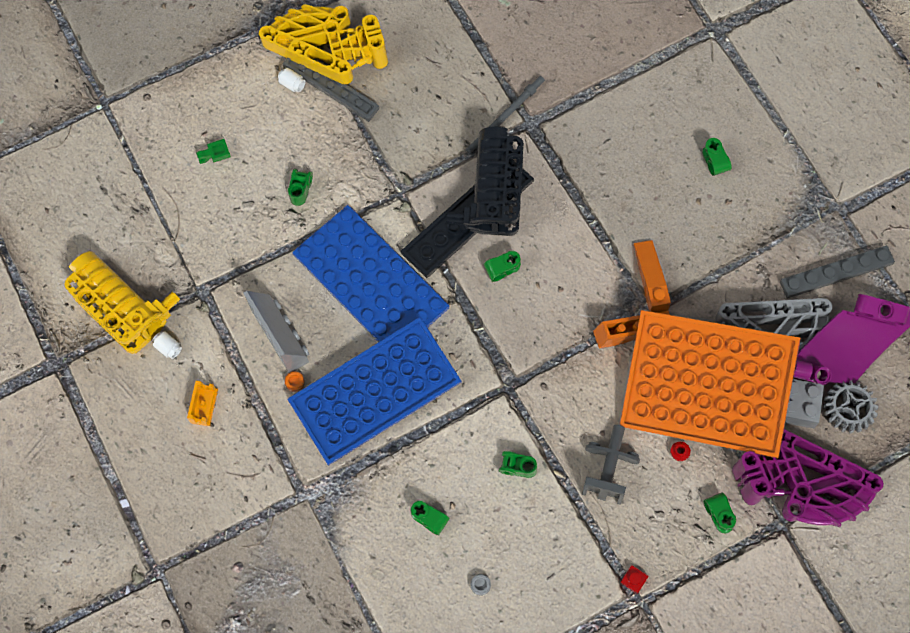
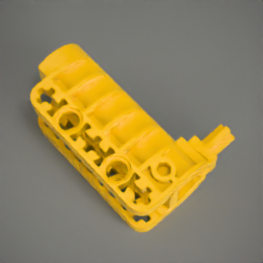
(117, 302)

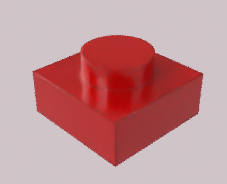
(634, 579)

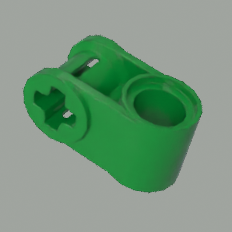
(716, 157)
(299, 183)
(501, 267)
(516, 465)
(719, 509)
(431, 519)

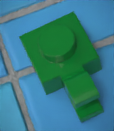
(216, 150)

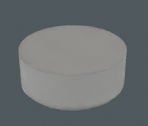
(480, 584)

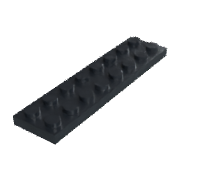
(444, 239)

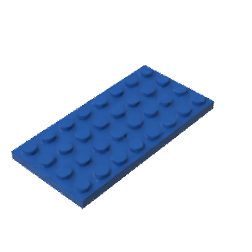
(368, 276)
(374, 391)

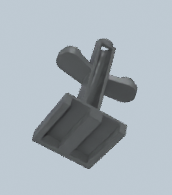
(604, 485)

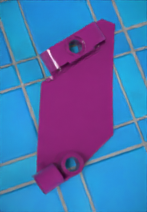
(852, 341)

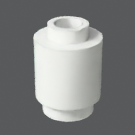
(291, 80)
(166, 345)

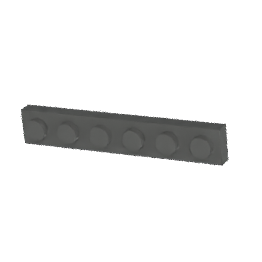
(339, 92)
(837, 271)

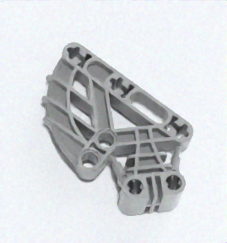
(784, 312)

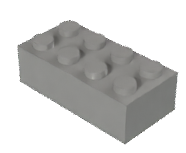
(804, 404)

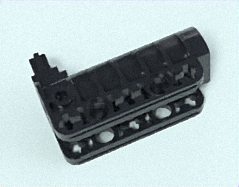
(493, 185)

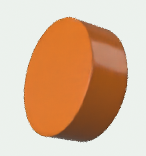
(294, 381)

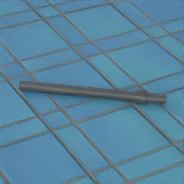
(529, 91)

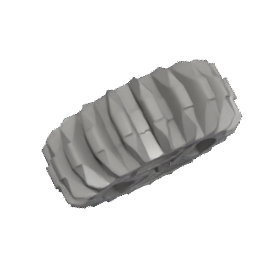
(847, 391)

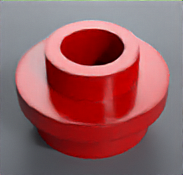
(680, 457)

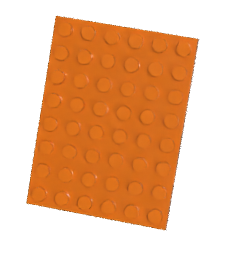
(710, 383)

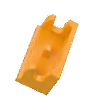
(202, 404)

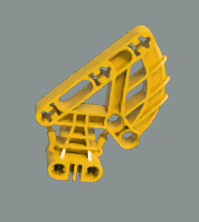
(294, 41)

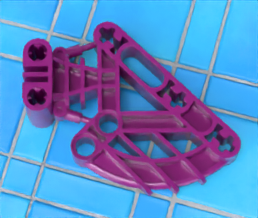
(762, 476)

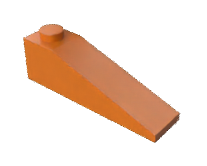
(652, 277)
(618, 331)

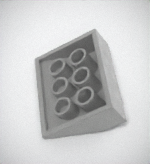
(277, 330)

